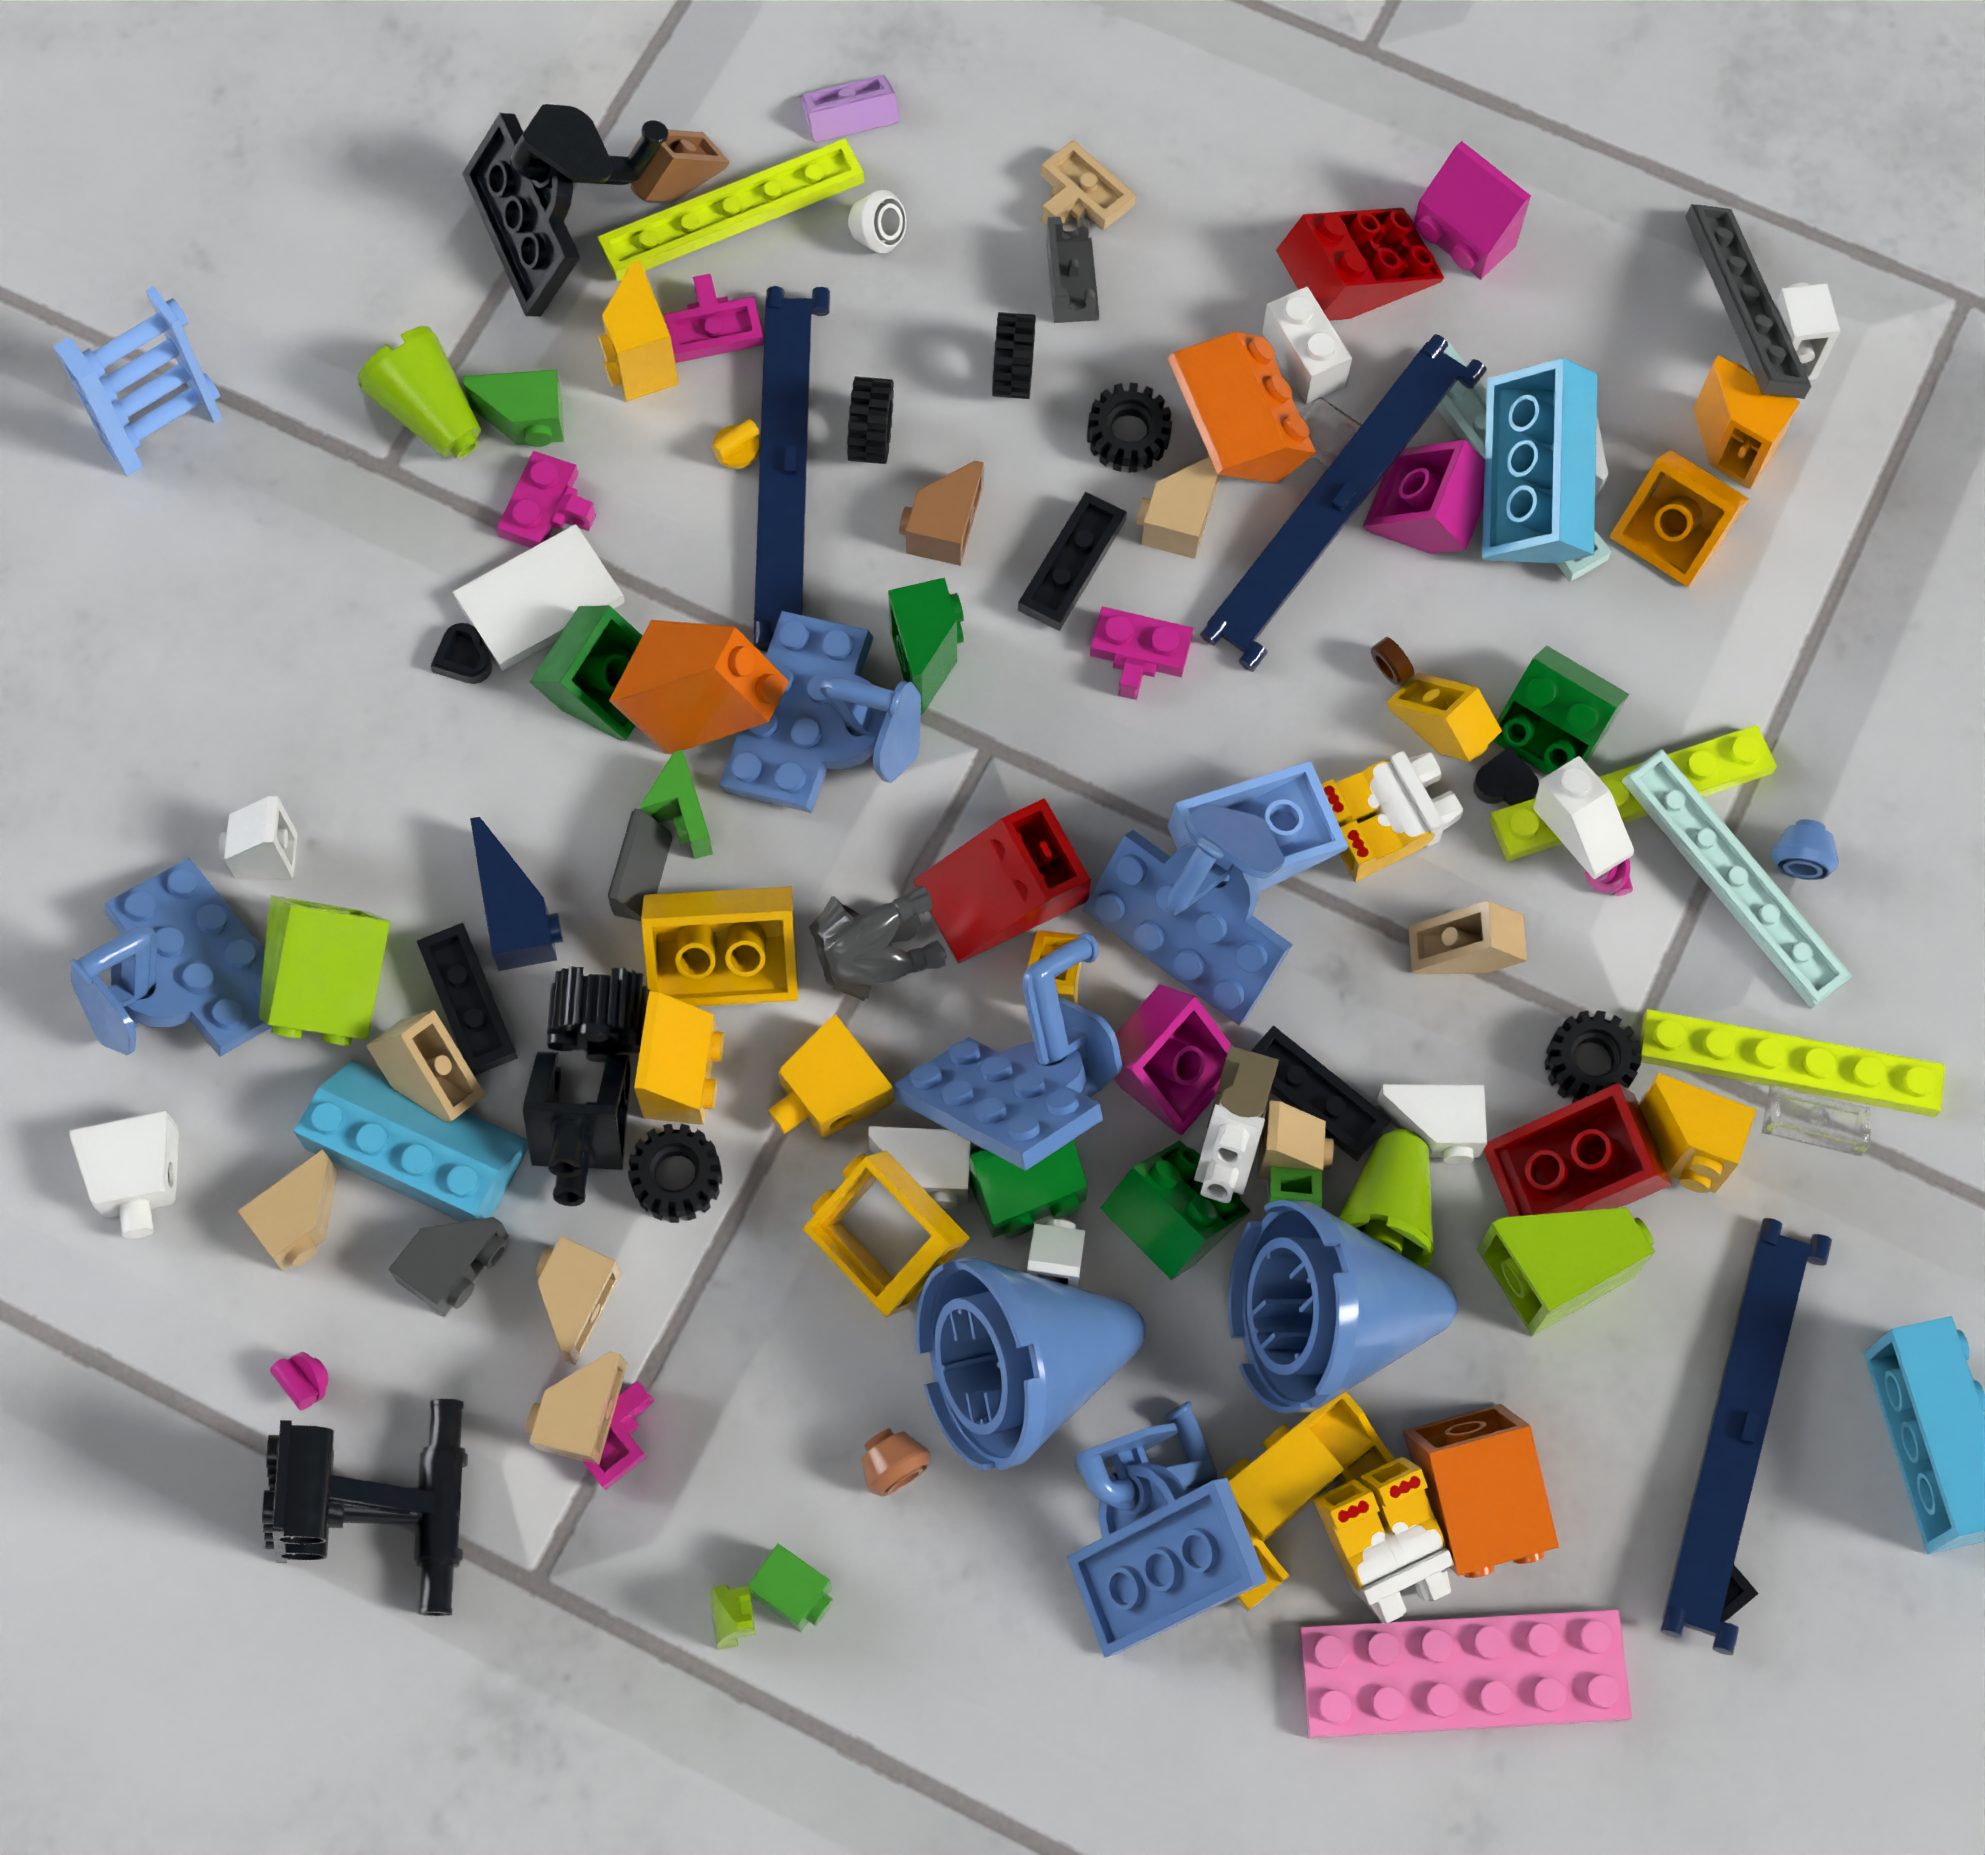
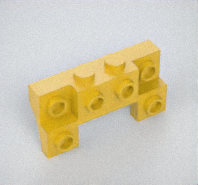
(1296, 1468)

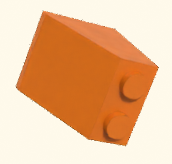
(696, 684)
(1484, 1488)

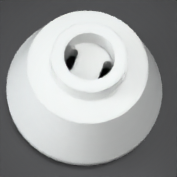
(878, 221)

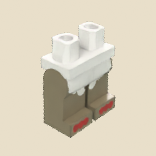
(1235, 1124)

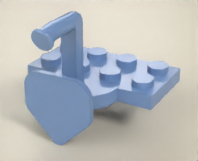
(818, 713)
(1190, 917)
(173, 964)
(1035, 1093)
(1167, 1537)

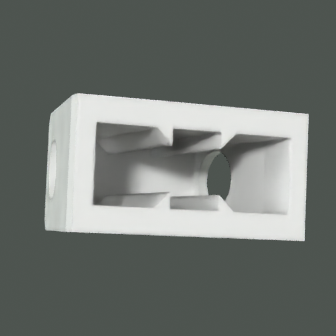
(129, 1168)

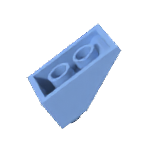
(1290, 804)

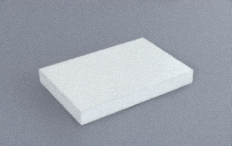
(535, 595)

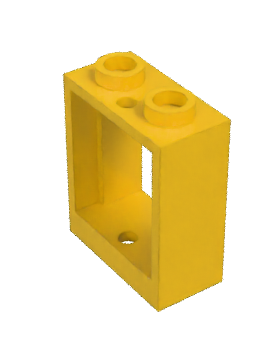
(825, 1229)

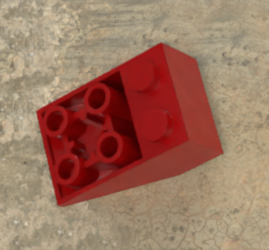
(1358, 259)
(1005, 881)

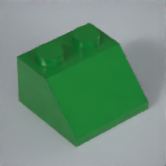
(925, 634)
(587, 666)
(1018, 1198)

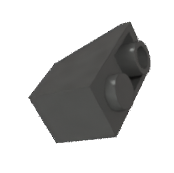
(447, 1259)

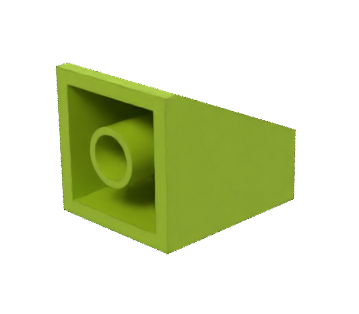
(321, 969)
(1563, 1260)

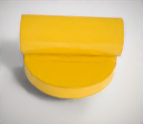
(737, 445)

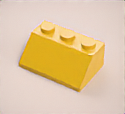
(721, 946)

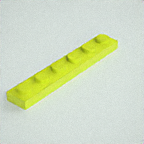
(732, 208)
(1707, 766)
(1792, 1063)

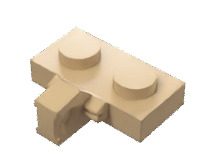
(1083, 188)

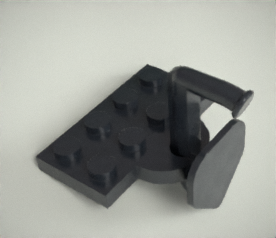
(526, 190)

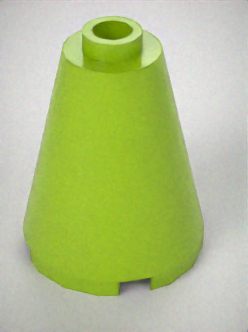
(422, 392)
(1395, 1197)

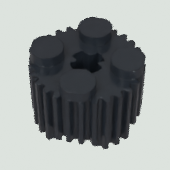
(597, 1012)

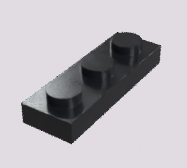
(1072, 561)
(467, 999)
(1319, 1092)

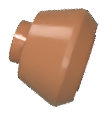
(893, 1461)

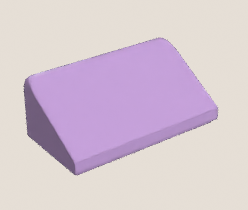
(850, 108)

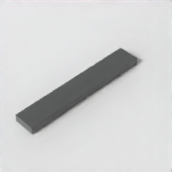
(1747, 302)

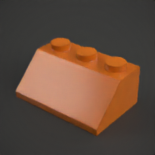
(1242, 407)

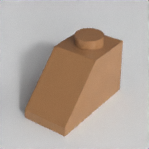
(679, 167)
(944, 515)

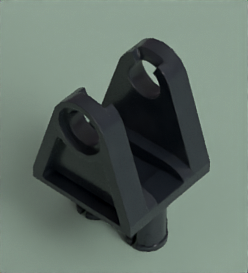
(576, 1135)

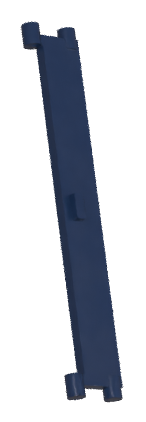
(783, 457)
(1336, 498)
(1738, 1435)

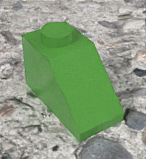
(520, 404)

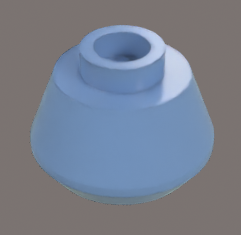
(1806, 851)

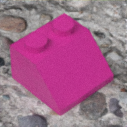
(1472, 211)
(1430, 497)
(1171, 1057)

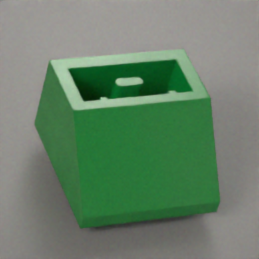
(1558, 712)
(1167, 1215)

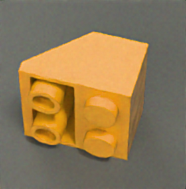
(1739, 422)

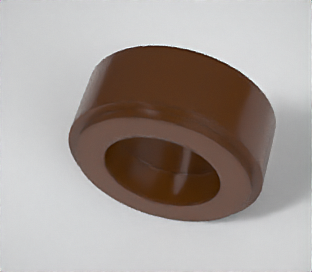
(1392, 661)

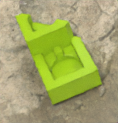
(731, 1615)

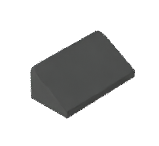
(639, 865)

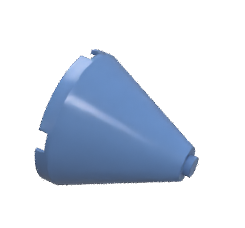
(1325, 1306)
(1015, 1355)

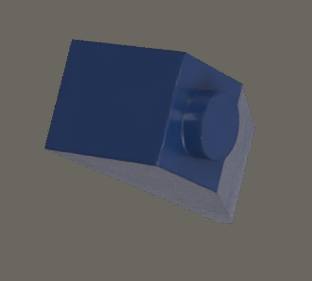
(515, 910)

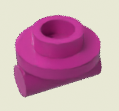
(1614, 880)
(301, 1378)

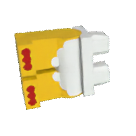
(1390, 812)
(1387, 1537)

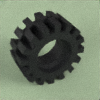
(1013, 355)
(1134, 404)
(870, 420)
(1591, 1030)
(675, 1143)

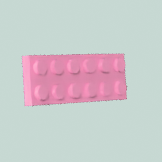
(1464, 1674)

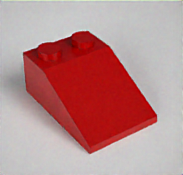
(1579, 1157)

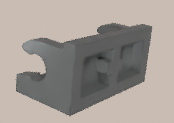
(1071, 272)

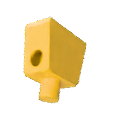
(830, 1083)

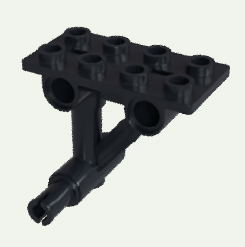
(310, 1500)

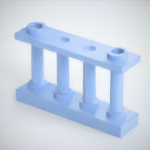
(99, 392)

